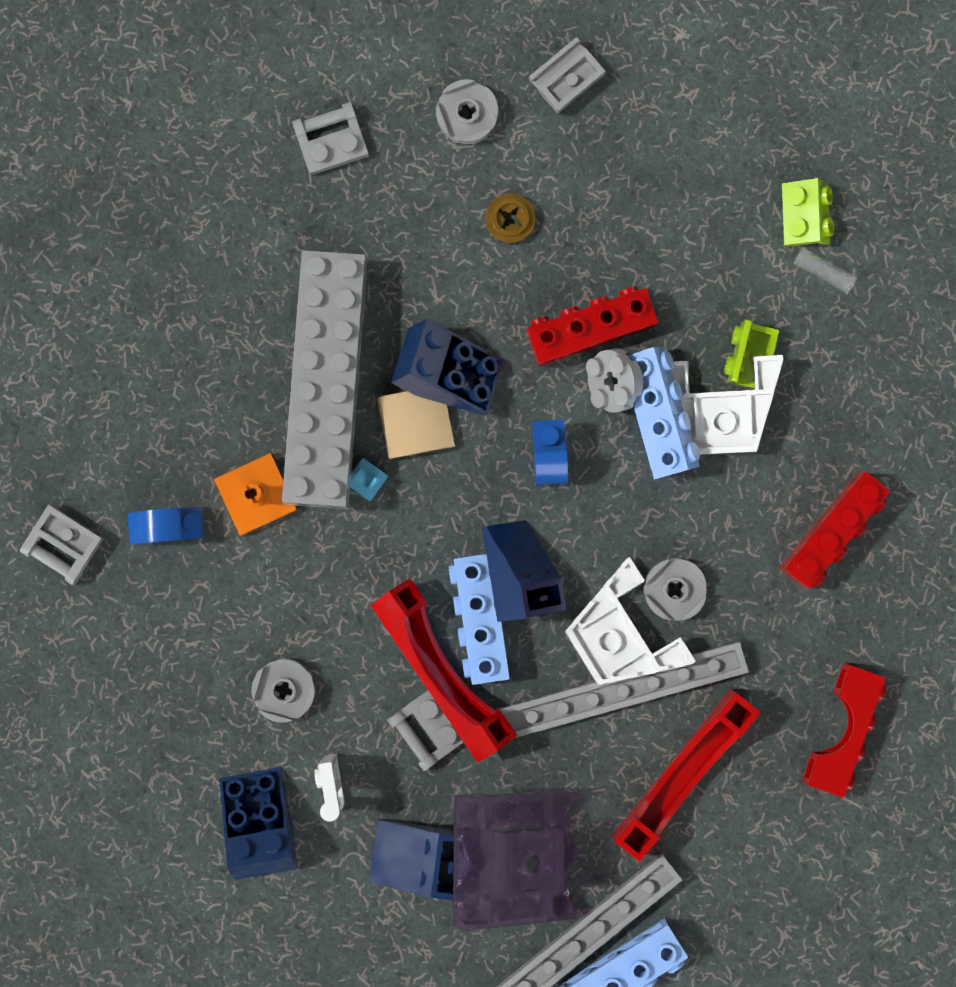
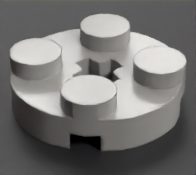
(474, 96)
(603, 391)
(675, 607)
(268, 700)

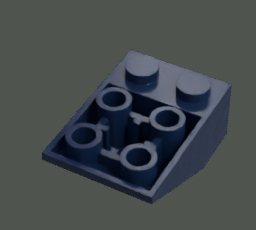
(447, 368)
(521, 573)
(257, 824)
(414, 858)

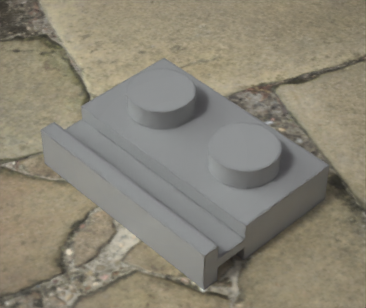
(567, 75)

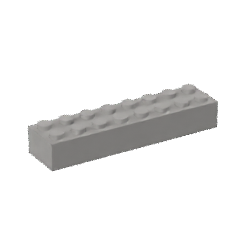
(324, 380)

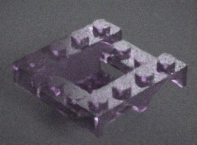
(491, 865)

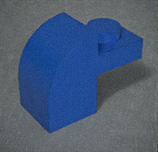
(550, 452)
(165, 525)

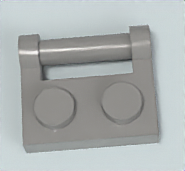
(333, 148)
(67, 536)
(435, 725)

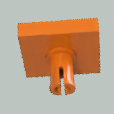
(254, 494)

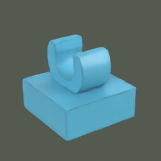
(367, 479)

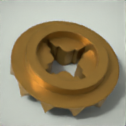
(506, 204)

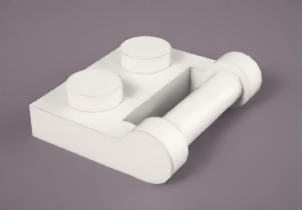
(329, 778)

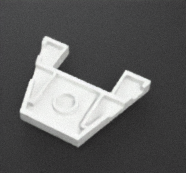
(730, 418)
(610, 640)

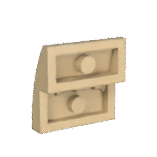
(414, 424)

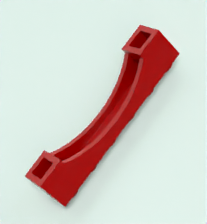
(476, 723)
(655, 809)

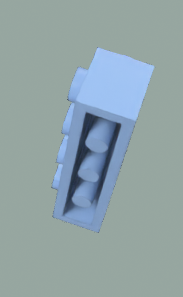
(662, 417)
(480, 628)
(634, 962)

